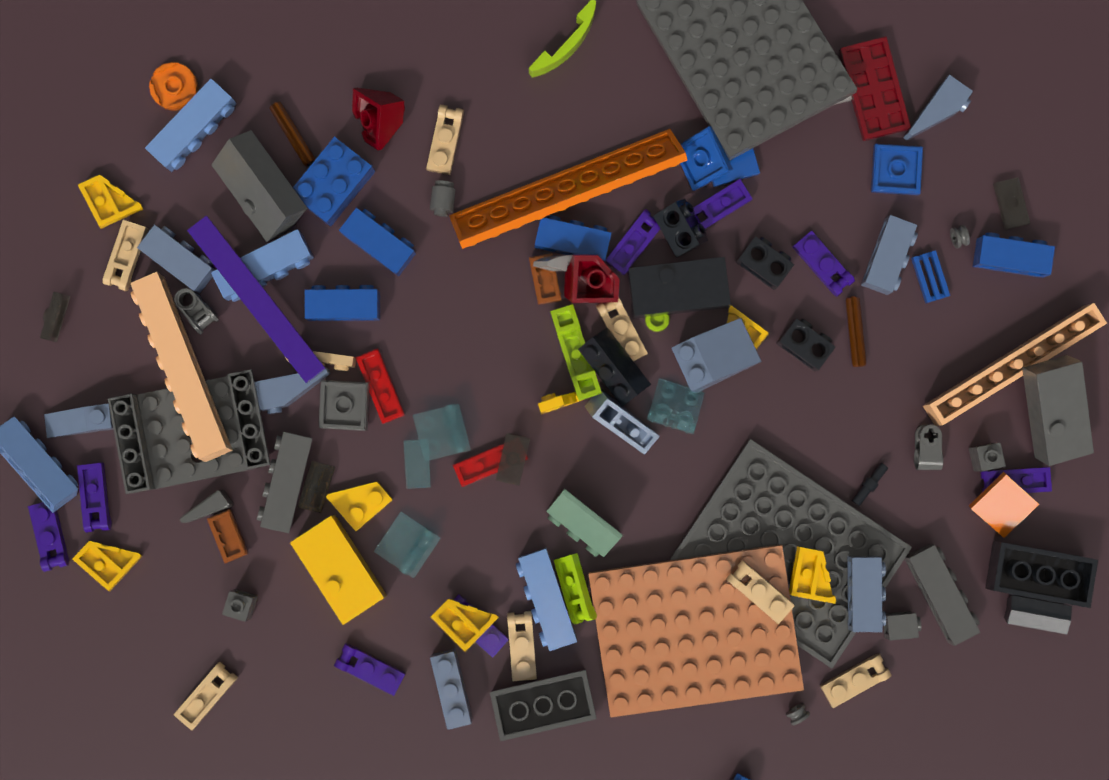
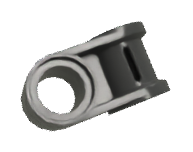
(198, 313)
(928, 451)

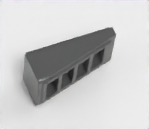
(214, 503)

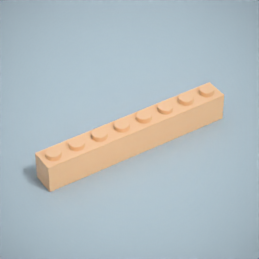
(181, 367)
(1009, 367)

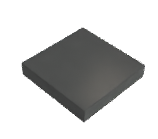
(344, 405)

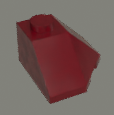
(379, 114)
(590, 280)

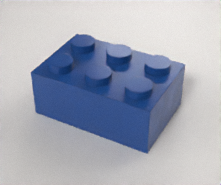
(333, 181)

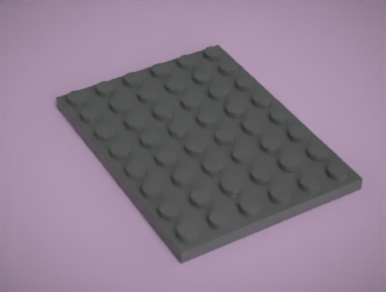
(749, 64)
(774, 504)

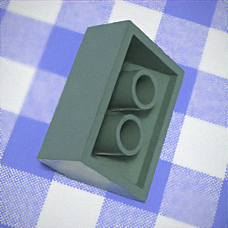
(583, 524)

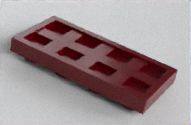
(878, 95)

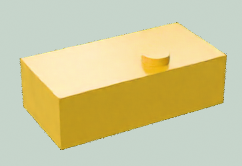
(338, 569)

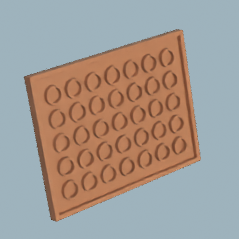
(690, 637)

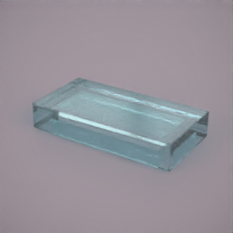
(416, 469)

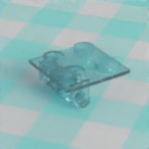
(675, 406)
(441, 432)
(407, 545)

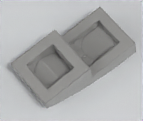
(553, 263)

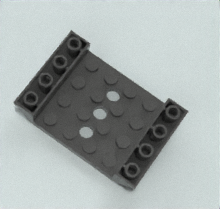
(157, 450)

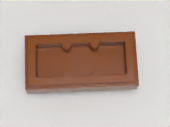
(545, 282)
(227, 536)

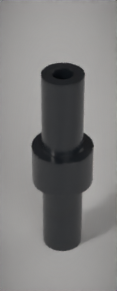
(870, 484)

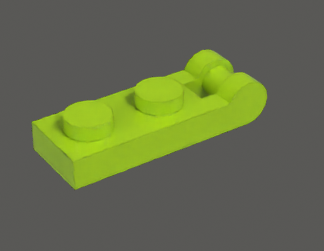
(574, 589)

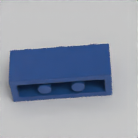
(571, 237)
(378, 241)
(1013, 255)
(342, 303)

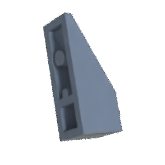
(945, 103)
(283, 391)
(78, 421)
(621, 421)

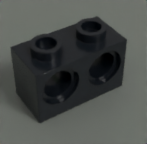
(676, 231)
(761, 268)
(802, 350)

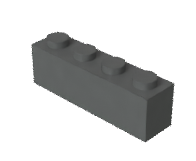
(285, 482)
(942, 594)

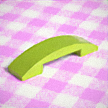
(547, 63)
(571, 339)

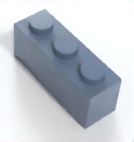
(889, 255)
(177, 258)
(865, 593)
(451, 688)

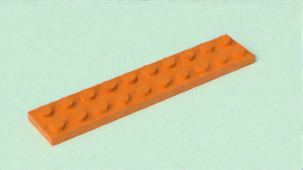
(567, 188)

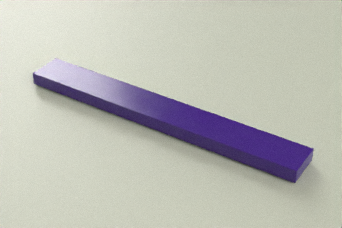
(256, 299)

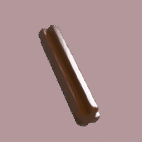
(292, 133)
(856, 331)

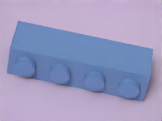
(191, 126)
(271, 262)
(35, 465)
(547, 599)

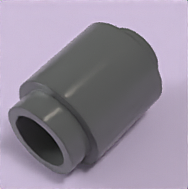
(442, 198)

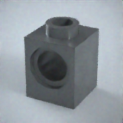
(987, 457)
(240, 605)
(902, 625)

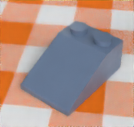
(716, 355)

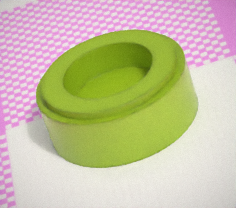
(657, 323)

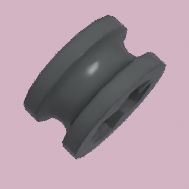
(960, 236)
(797, 714)

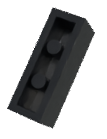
(614, 366)

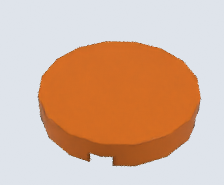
(173, 86)

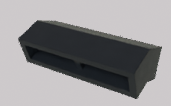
(1038, 614)

